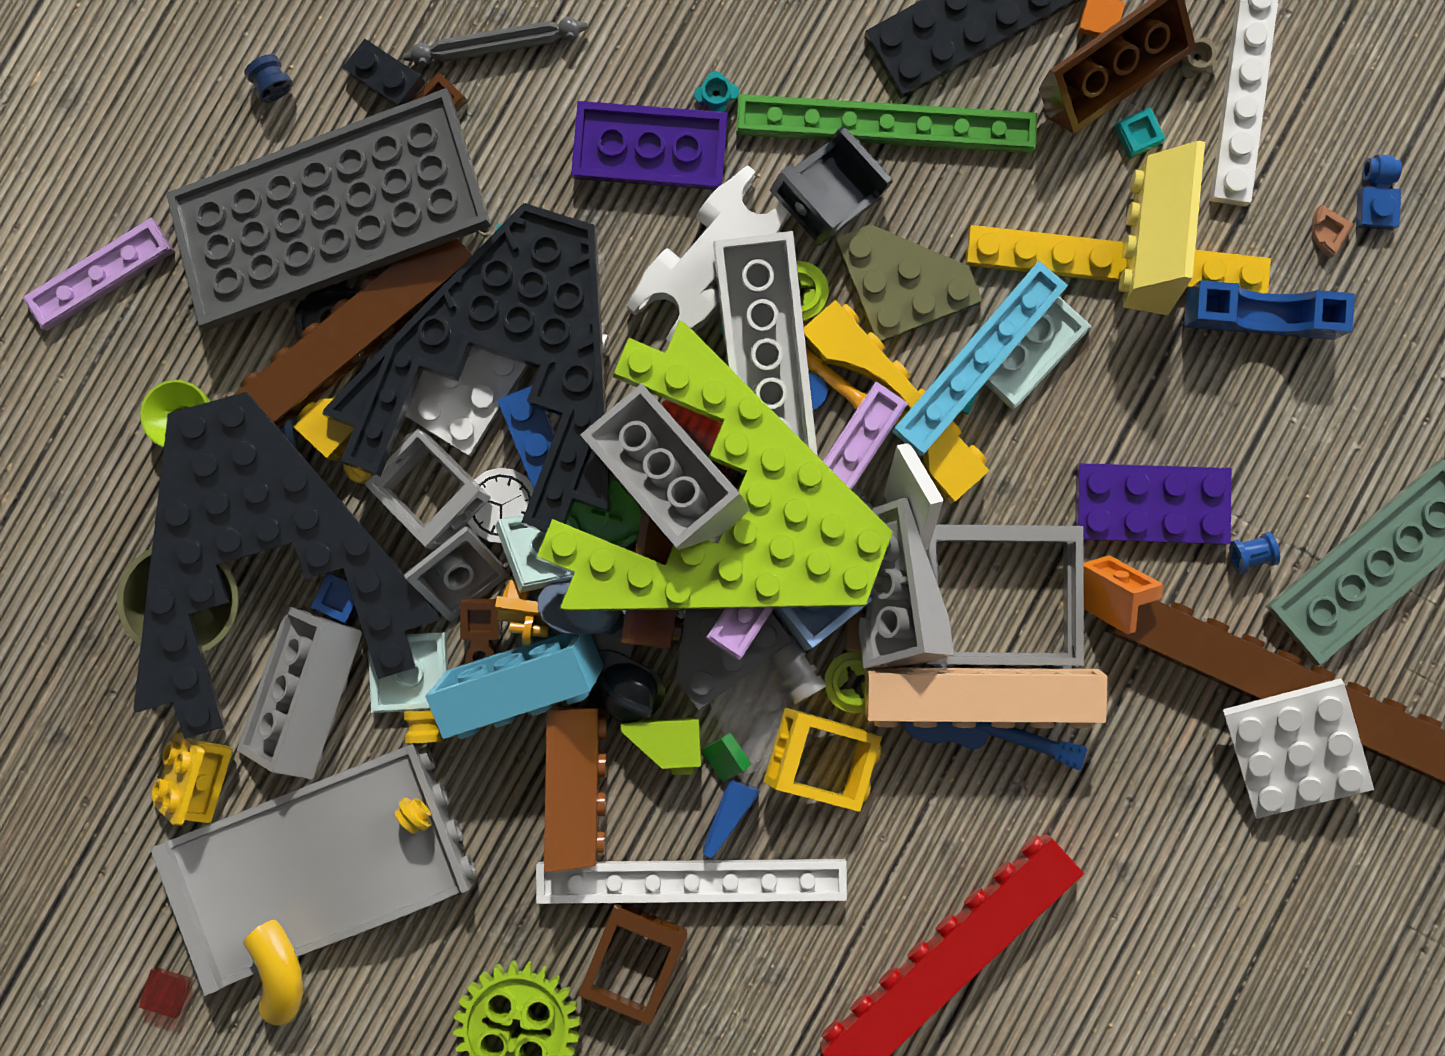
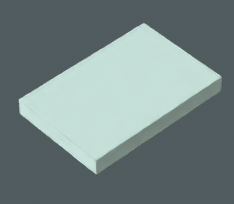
(1037, 353)

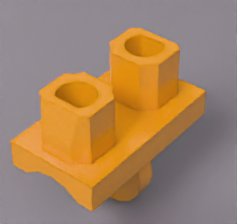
(521, 614)

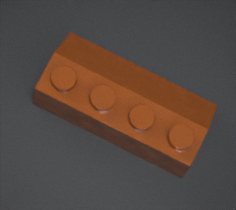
(573, 787)

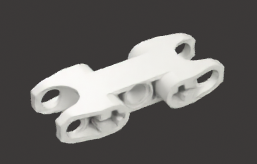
(692, 279)

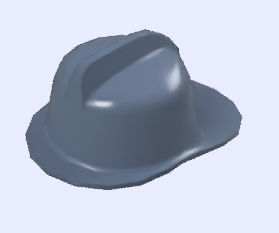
(575, 621)

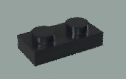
(383, 74)

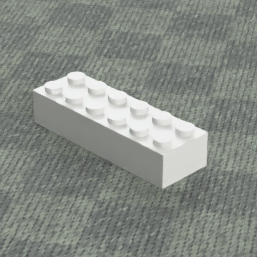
(766, 325)

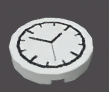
(509, 498)

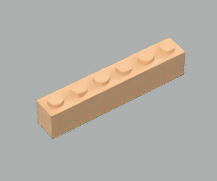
(985, 696)

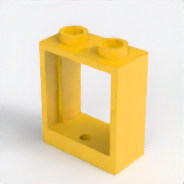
(788, 752)

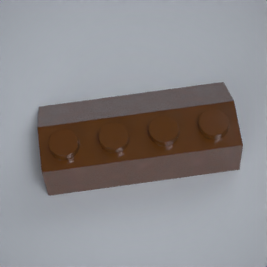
(1117, 63)
(652, 627)

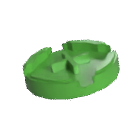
(617, 526)

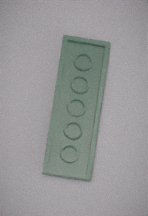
(1367, 569)

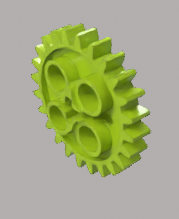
(522, 990)

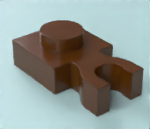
(480, 625)

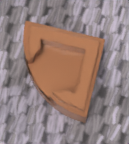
(1329, 230)

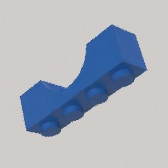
(1235, 309)

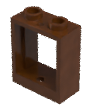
(649, 927)

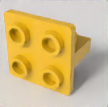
(190, 779)

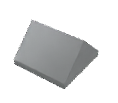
(457, 571)

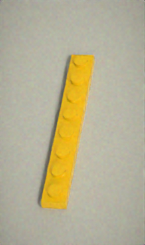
(1098, 258)

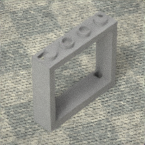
(1072, 591)

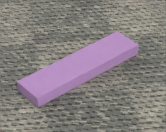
(98, 274)

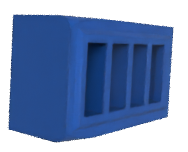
(732, 807)

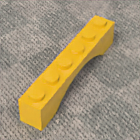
(843, 344)

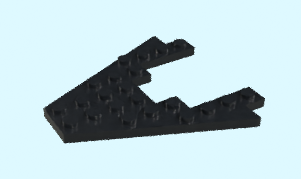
(522, 297)
(233, 492)

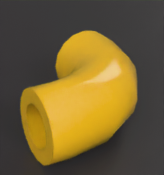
(278, 972)

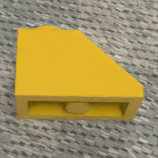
(323, 433)

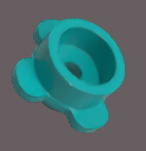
(714, 82)

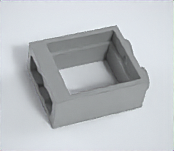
(453, 514)

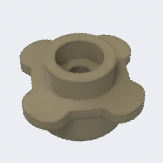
(1207, 62)

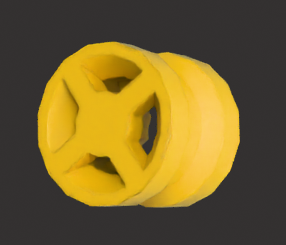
(421, 727)

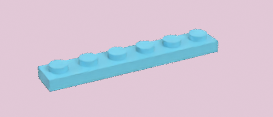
(979, 358)

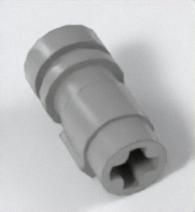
(796, 671)

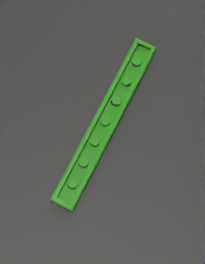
(887, 123)

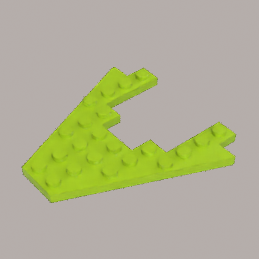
(795, 547)

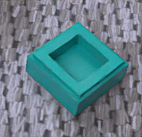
(1139, 132)

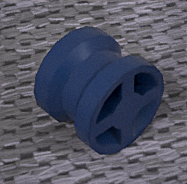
(268, 78)

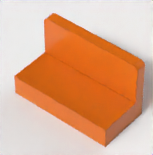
(1116, 591)

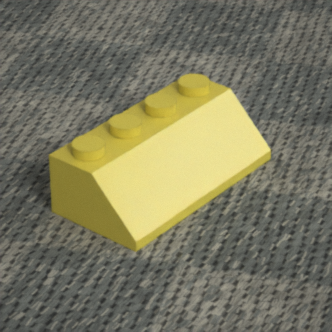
(1162, 228)

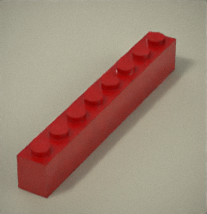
(955, 953)

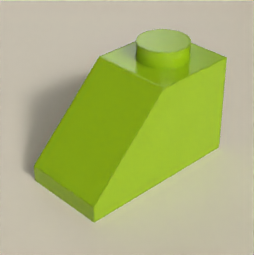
(668, 742)

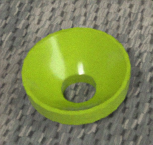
(164, 399)

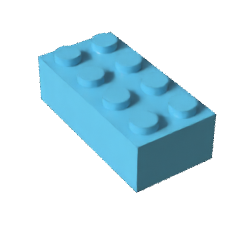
(514, 684)

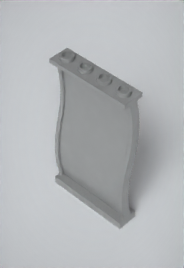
(316, 862)

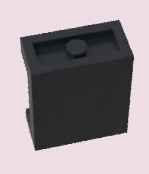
(831, 186)

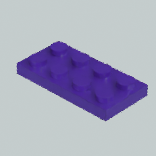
(649, 145)
(1154, 503)

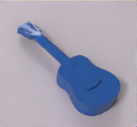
(974, 738)

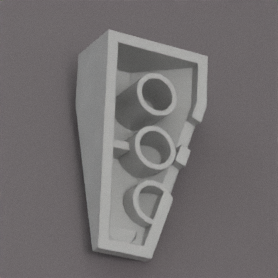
(907, 613)

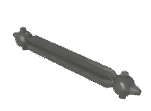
(495, 41)

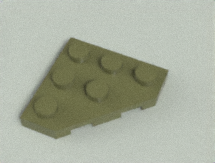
(903, 282)

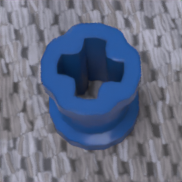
(1254, 552)

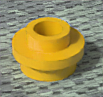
(413, 815)

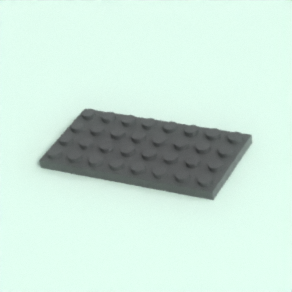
(327, 210)

